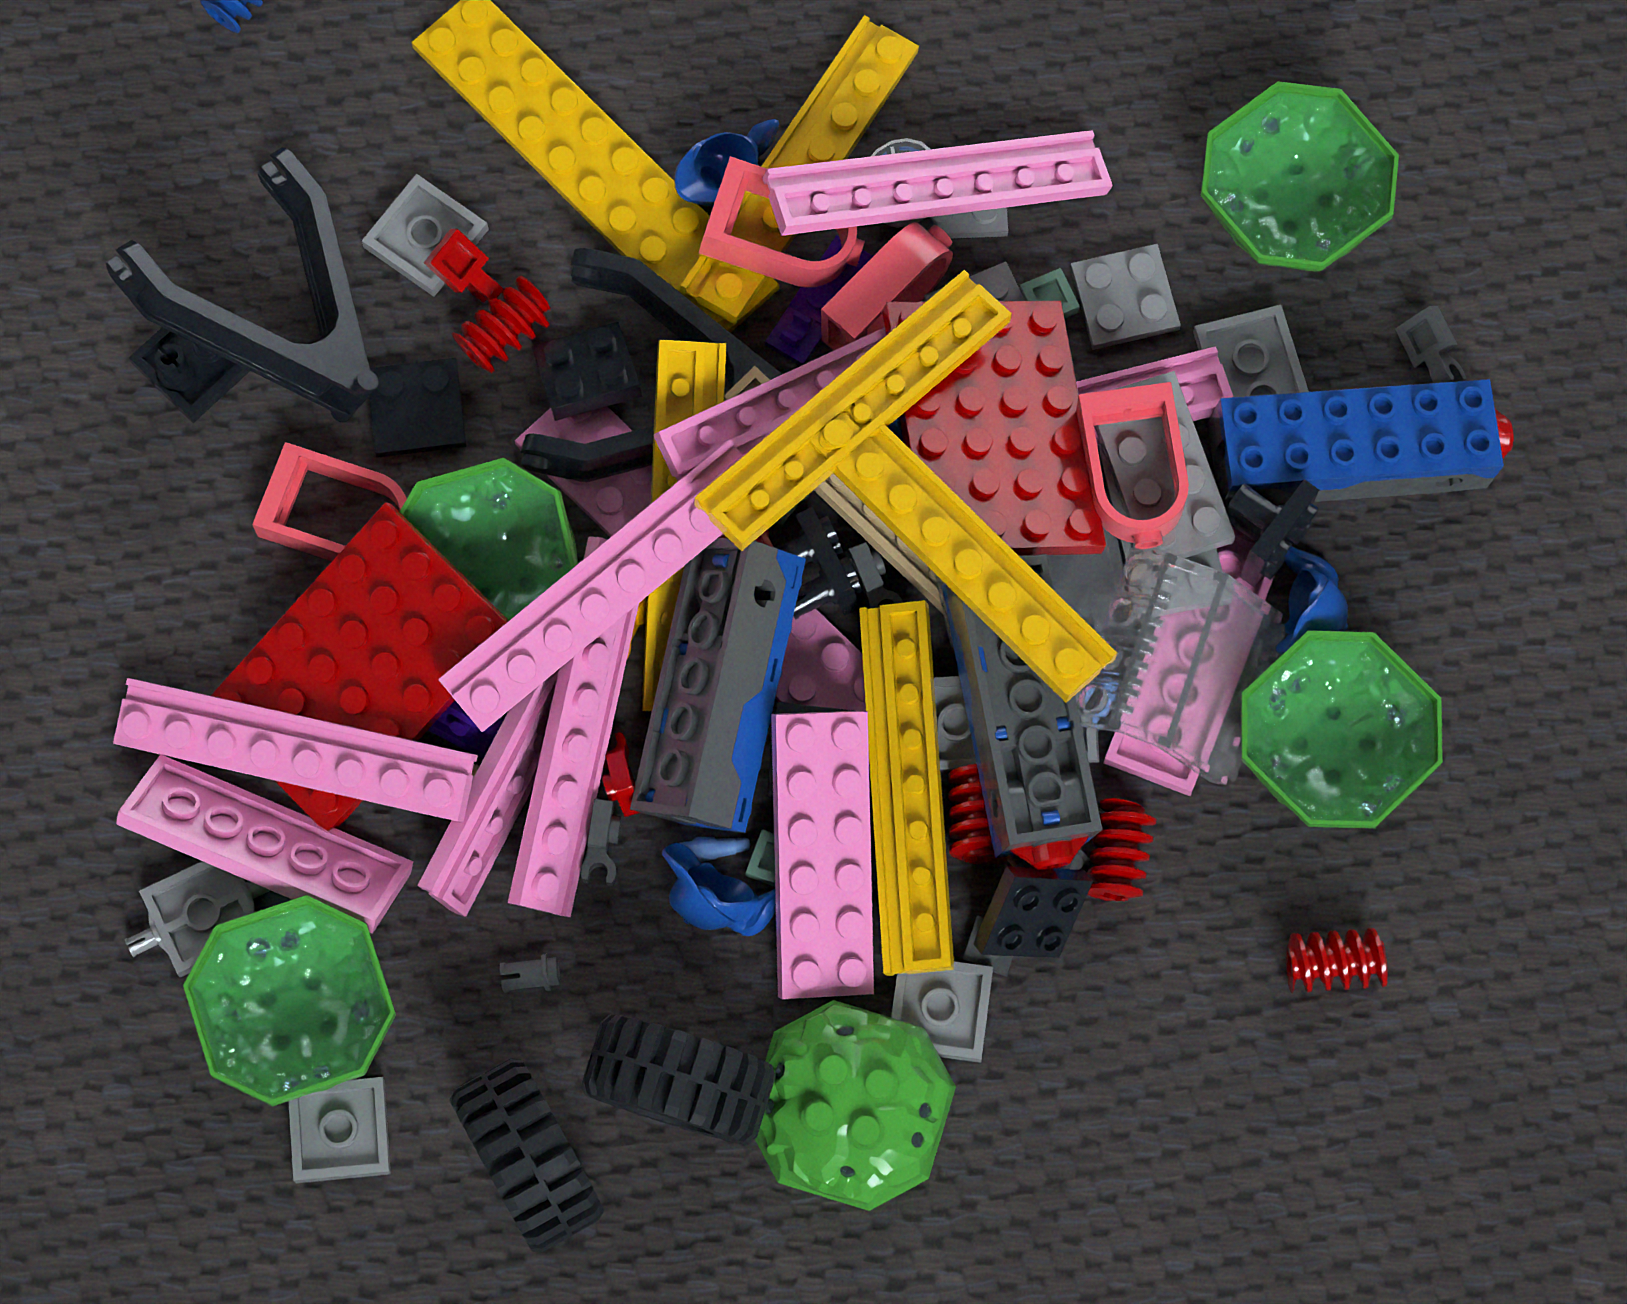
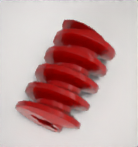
(503, 324)
(969, 814)
(1119, 850)
(1336, 959)

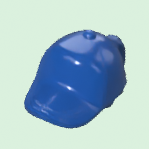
(704, 165)
(1313, 599)
(715, 900)

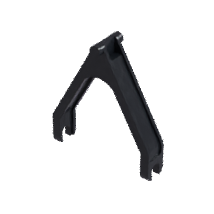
(678, 314)
(325, 372)

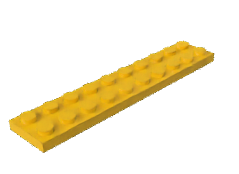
(570, 142)

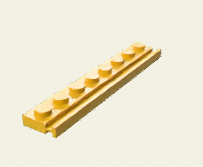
(821, 131)
(885, 380)
(687, 383)
(968, 557)
(906, 789)

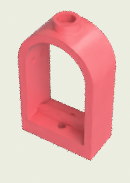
(720, 245)
(899, 272)
(1124, 406)
(284, 488)

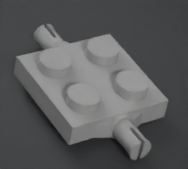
(188, 908)

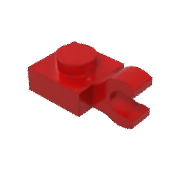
(460, 264)
(620, 781)

